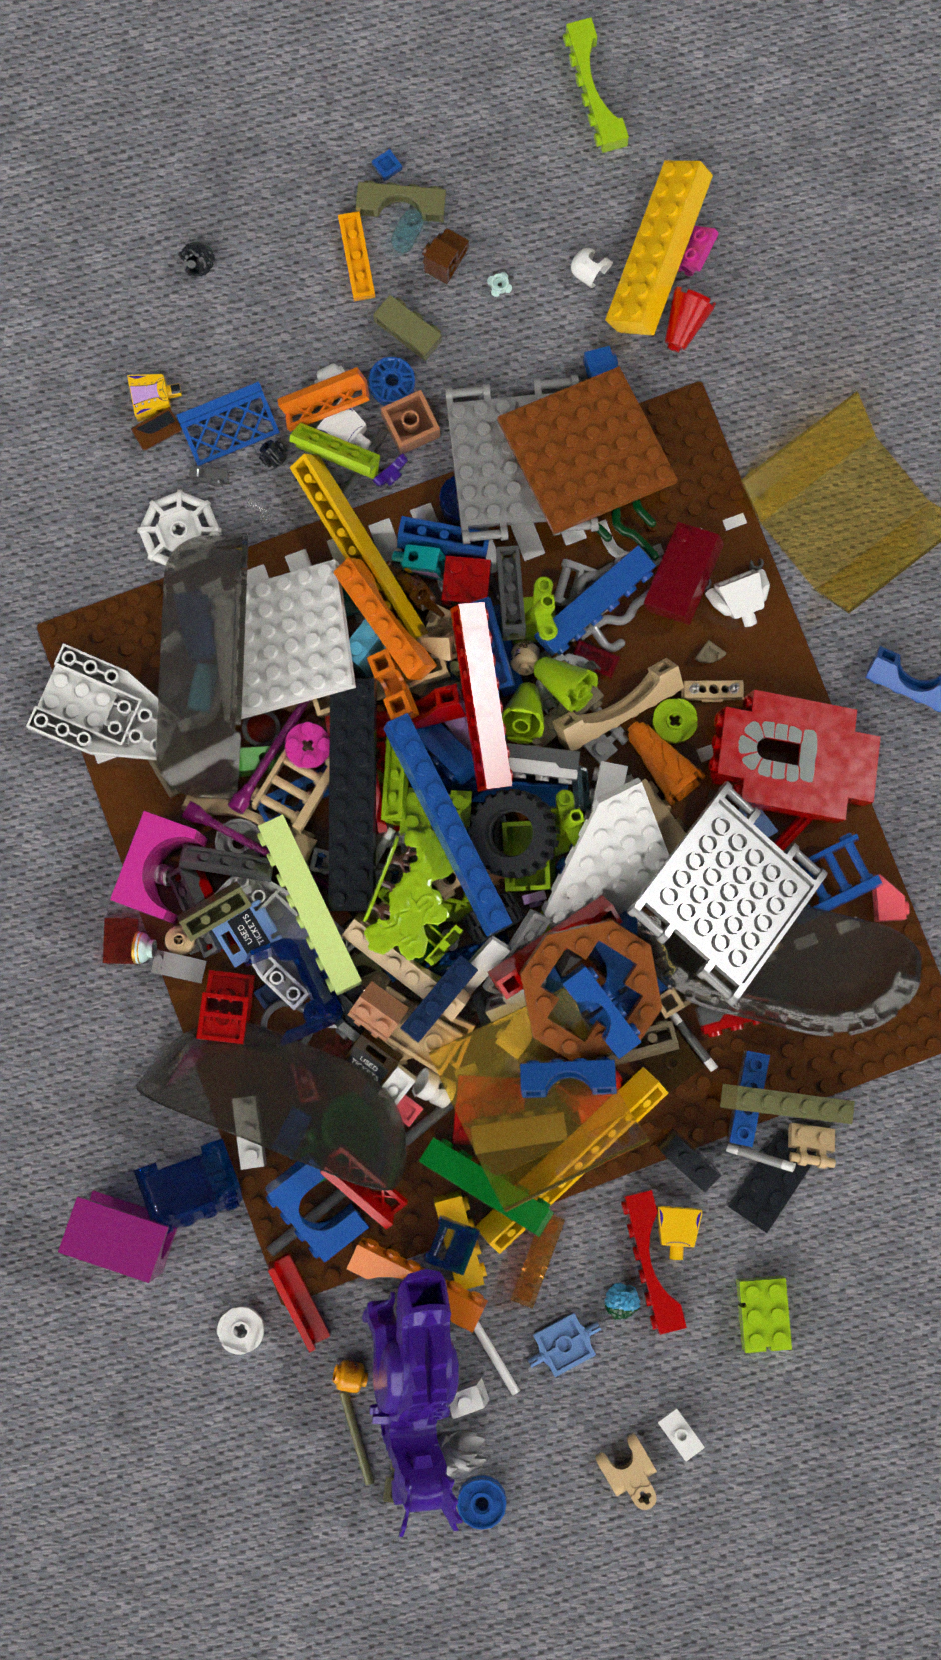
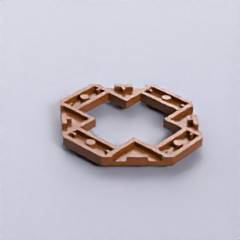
(581, 941)

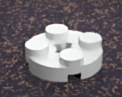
(229, 1337)

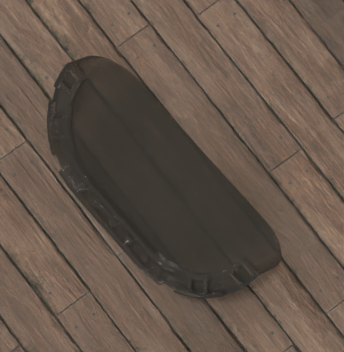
(202, 665)
(818, 980)
(285, 1101)

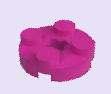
(294, 745)

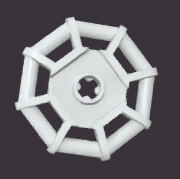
(172, 518)

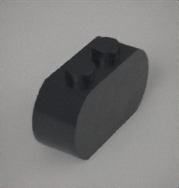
(688, 1160)

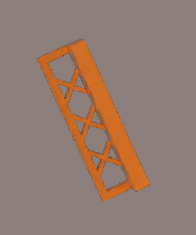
(324, 395)

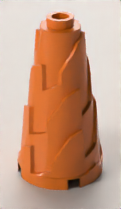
(670, 770)

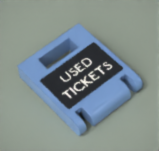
(250, 931)

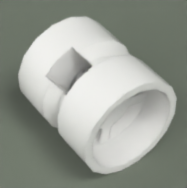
(429, 1087)

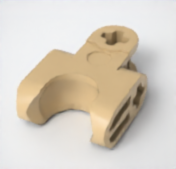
(632, 1476)

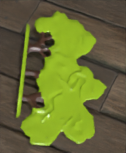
(412, 899)

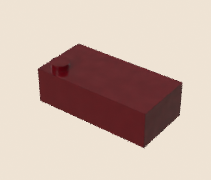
(683, 573)

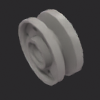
(242, 826)

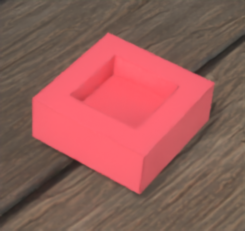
(409, 1110)

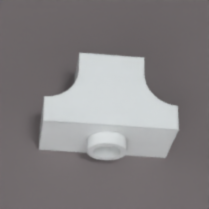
(680, 1434)

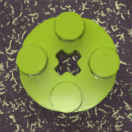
(675, 707)

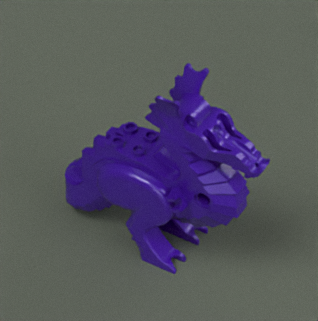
(414, 1388)

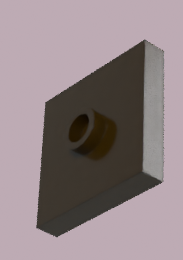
(674, 1066)

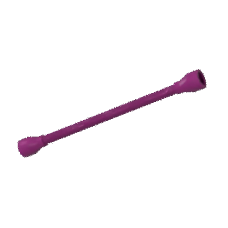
(241, 799)
(197, 814)

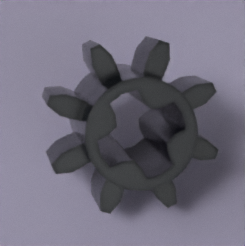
(273, 453)

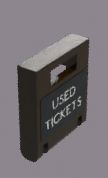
(370, 1061)

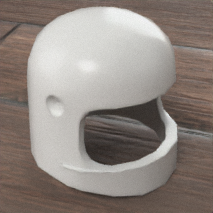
(584, 267)

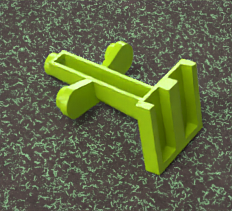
(540, 612)
(568, 821)
(441, 943)

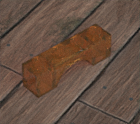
(536, 1263)

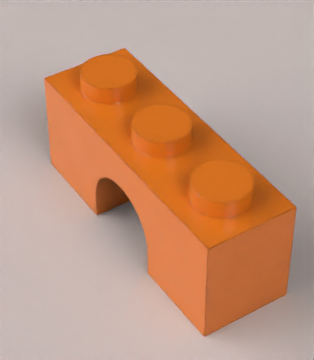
(391, 677)

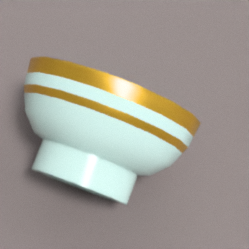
(142, 948)

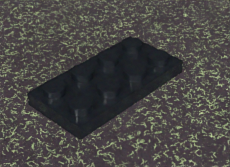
(769, 1187)

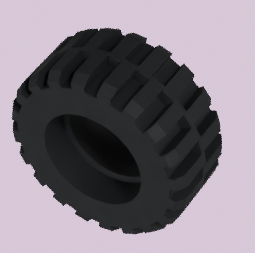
(543, 837)

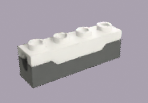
(543, 763)

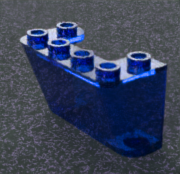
(190, 1188)

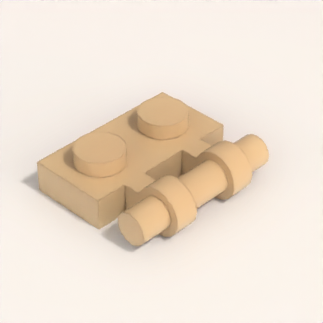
(814, 1139)

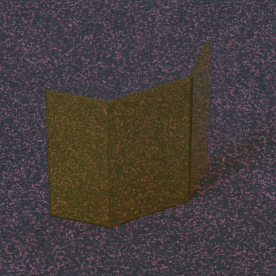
(843, 507)
(530, 1141)

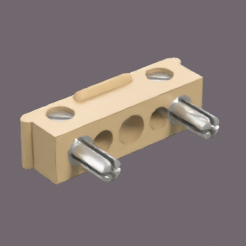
(734, 689)

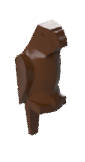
(416, 590)

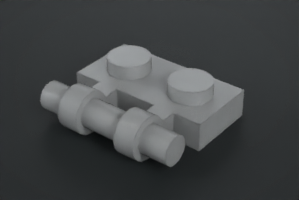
(602, 747)

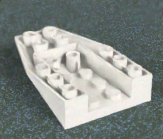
(96, 708)

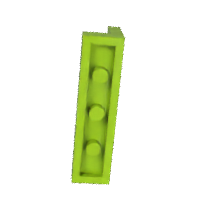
(336, 450)
(394, 789)

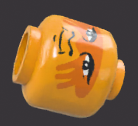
(350, 1376)

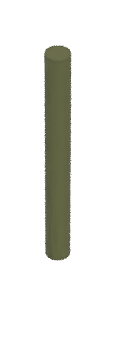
(356, 1437)

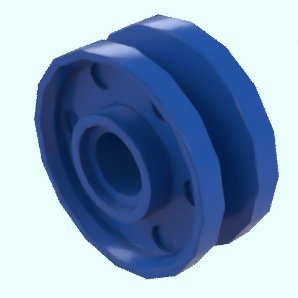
(387, 369)
(477, 1516)

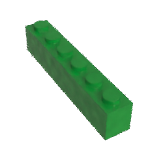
(472, 1178)

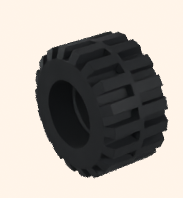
(475, 929)

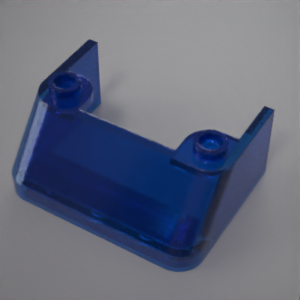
(324, 1006)

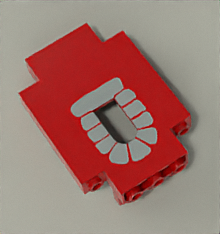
(833, 759)

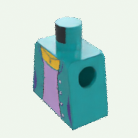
(421, 560)

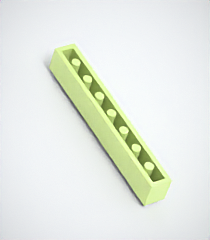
(309, 904)

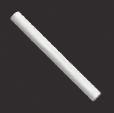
(495, 1358)

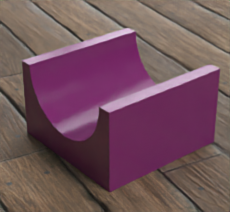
(117, 1237)

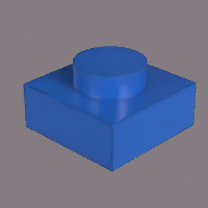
(387, 165)

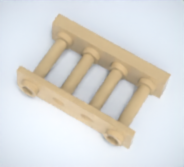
(310, 799)

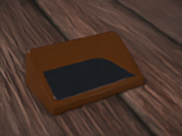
(156, 429)

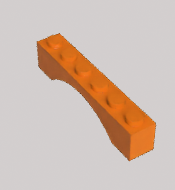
(404, 649)
(375, 1261)

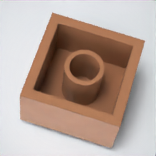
(410, 422)

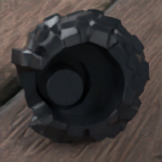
(197, 258)

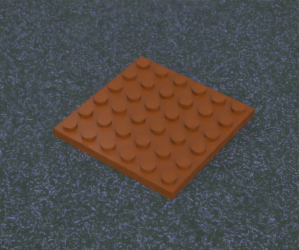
(586, 450)

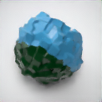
(622, 1301)

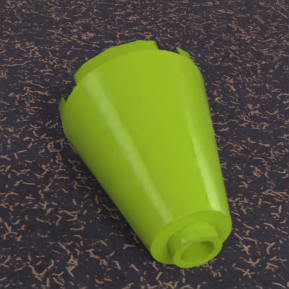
(566, 682)
(524, 714)

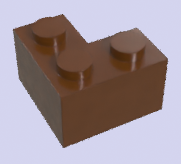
(444, 255)

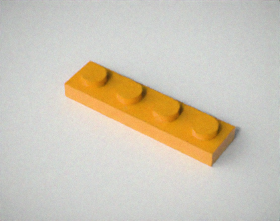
(356, 256)

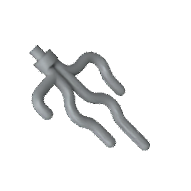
(609, 619)

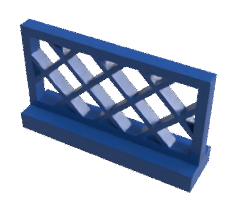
(222, 405)

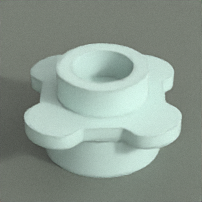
(499, 278)

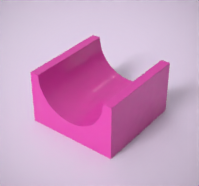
(150, 847)

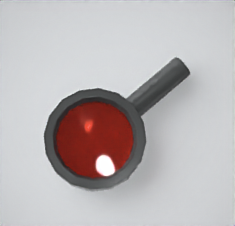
(261, 729)

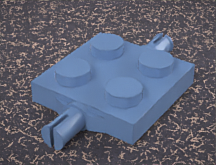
(564, 1344)

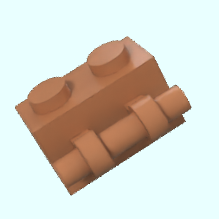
(378, 1011)

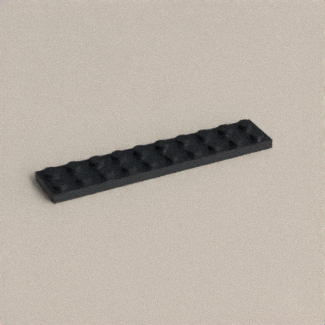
(352, 797)

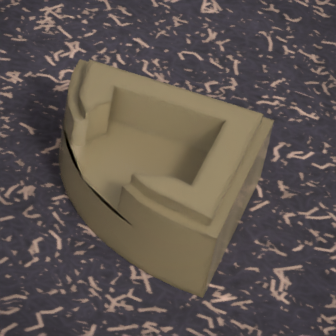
(710, 653)

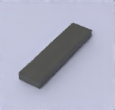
(226, 863)

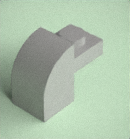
(178, 966)

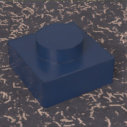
(265, 995)

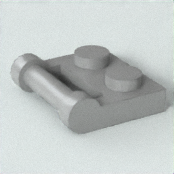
(567, 566)

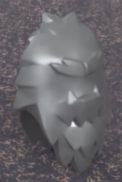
(461, 1453)

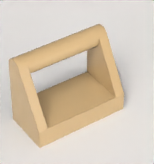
(440, 643)

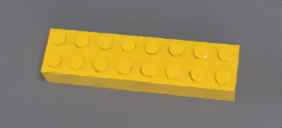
(659, 247)

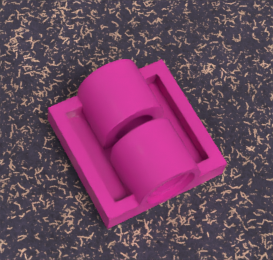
(698, 249)

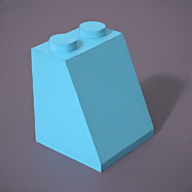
(364, 644)

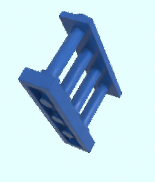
(508, 678)
(846, 890)

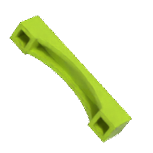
(609, 129)

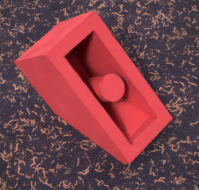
(889, 903)

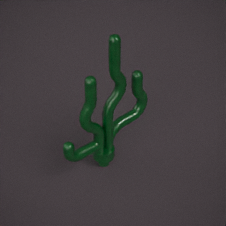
(631, 533)

